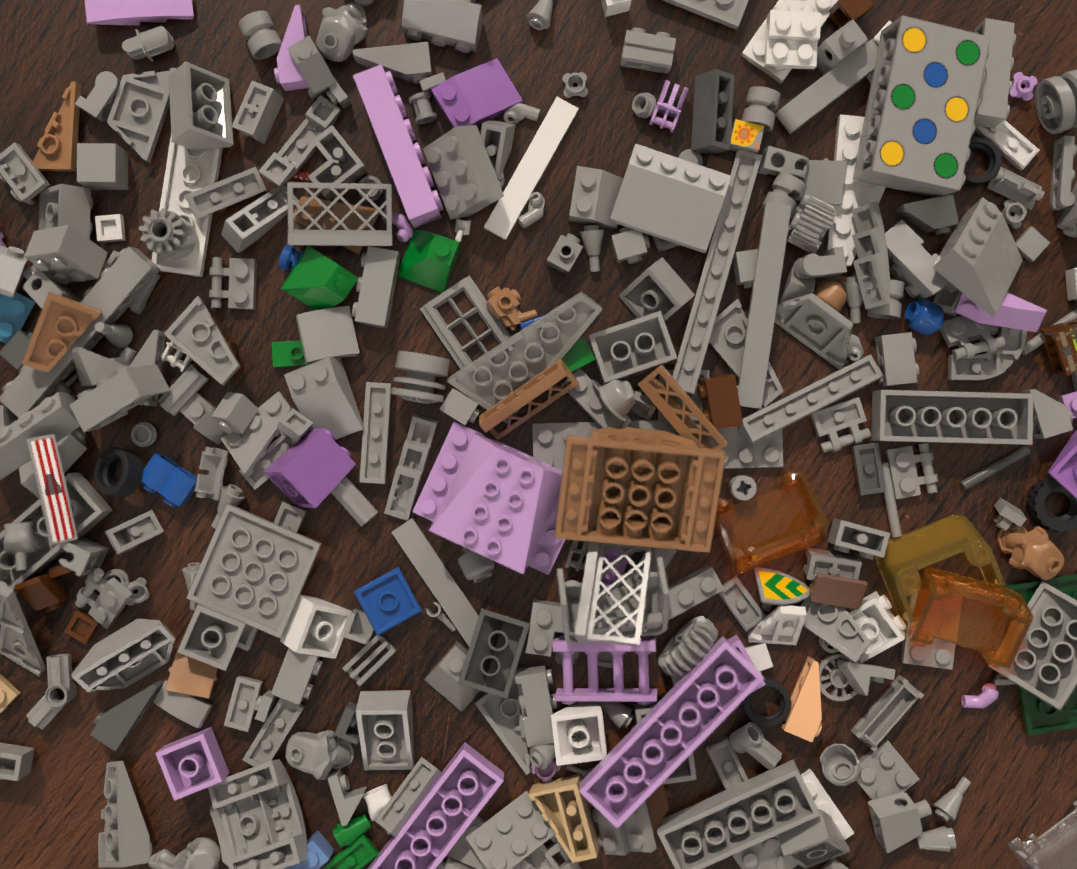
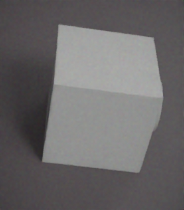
(102, 166)

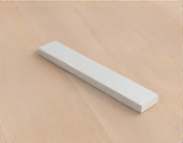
(531, 168)

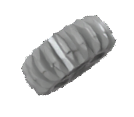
(688, 647)

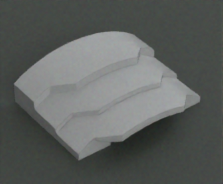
(259, 819)

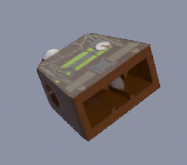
(1061, 346)

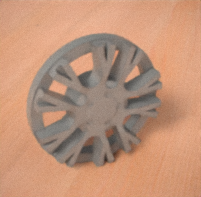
(835, 678)

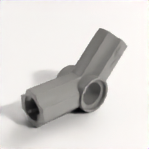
(59, 676)

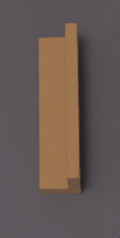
(525, 395)
(679, 416)

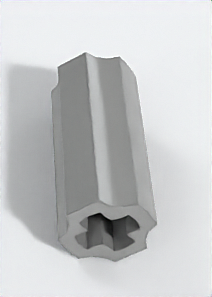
(183, 390)
(354, 501)

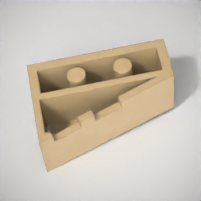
(568, 816)

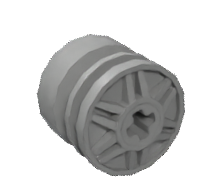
(420, 377)

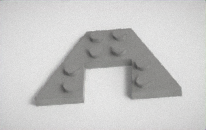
(15, 635)

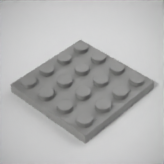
(254, 570)

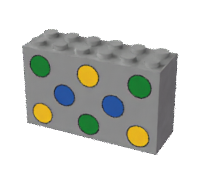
(921, 107)

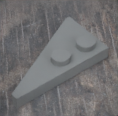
(507, 722)

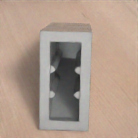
(69, 449)

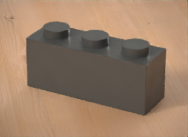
(712, 112)

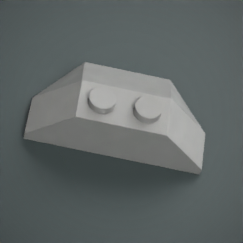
(125, 656)

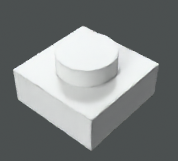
(110, 228)

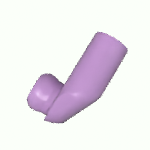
(403, 225)
(983, 700)

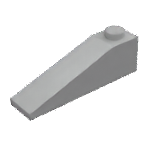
(125, 833)

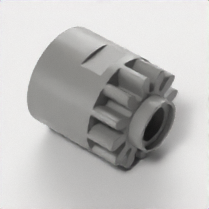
(168, 234)

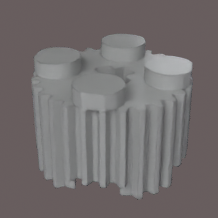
(810, 223)

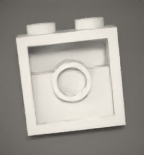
(792, 38)
(878, 624)

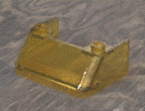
(928, 546)

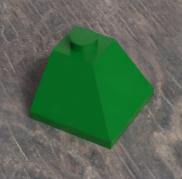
(429, 260)
(318, 281)

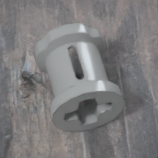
(422, 108)

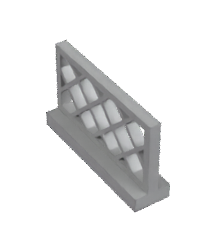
(339, 237)
(591, 594)

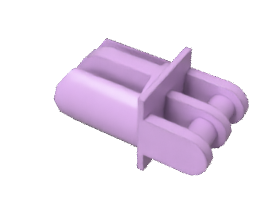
(667, 108)

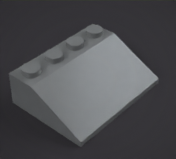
(670, 198)
(981, 256)
(1049, 650)

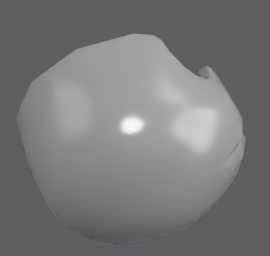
(840, 764)

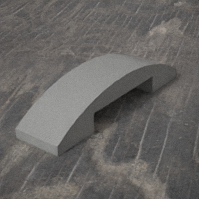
(300, 147)

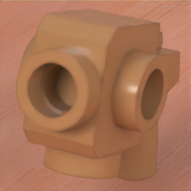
(504, 307)

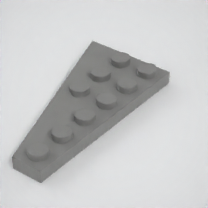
(526, 353)

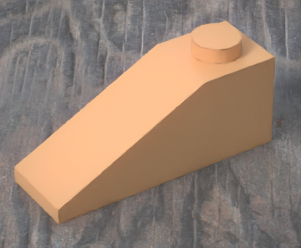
(805, 711)

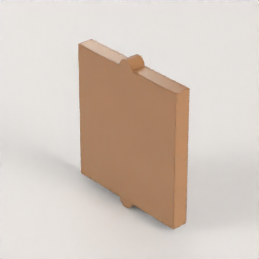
(191, 677)

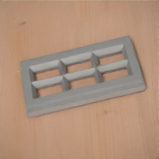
(444, 331)

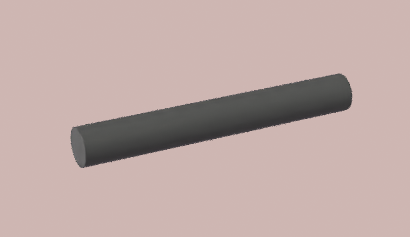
(995, 467)

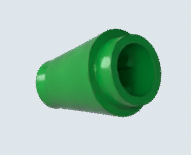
(352, 831)

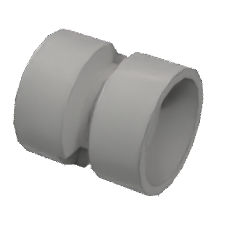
(259, 32)
(761, 105)
(786, 191)
(894, 308)

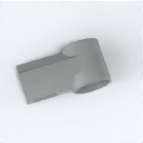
(751, 740)

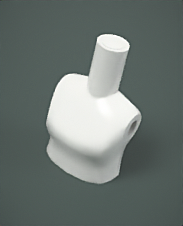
(377, 800)

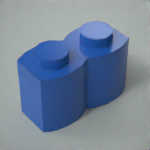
(169, 480)

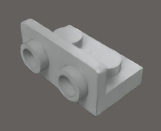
(21, 174)

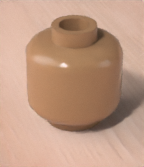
(831, 293)

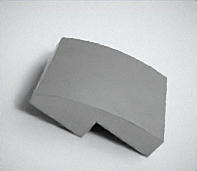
(327, 334)

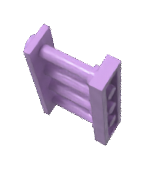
(641, 695)

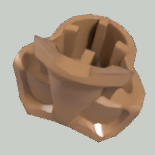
(1031, 551)

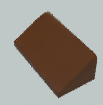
(837, 591)

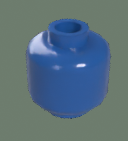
(924, 316)

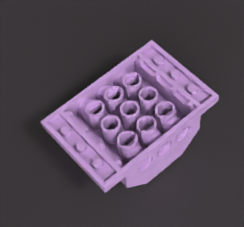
(493, 500)

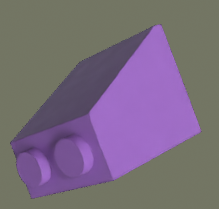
(311, 468)

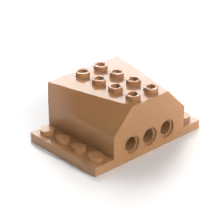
(639, 489)

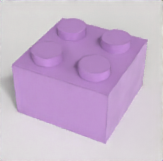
(192, 763)

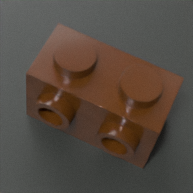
(720, 400)

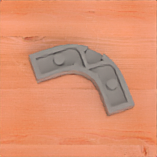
(989, 364)

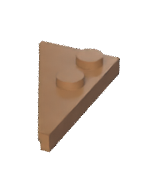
(60, 139)

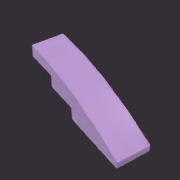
(136, 11)

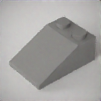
(325, 397)
(386, 729)

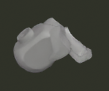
(341, 31)
(318, 753)
(199, 854)

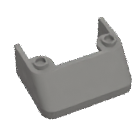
(655, 613)

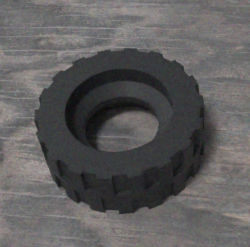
(1039, 513)

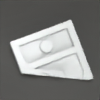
(780, 626)

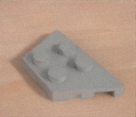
(141, 110)
(816, 327)

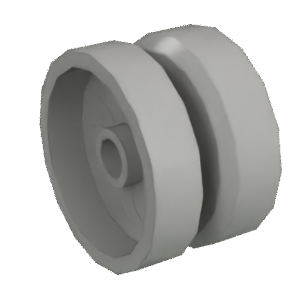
(1057, 102)

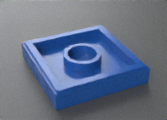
(387, 601)

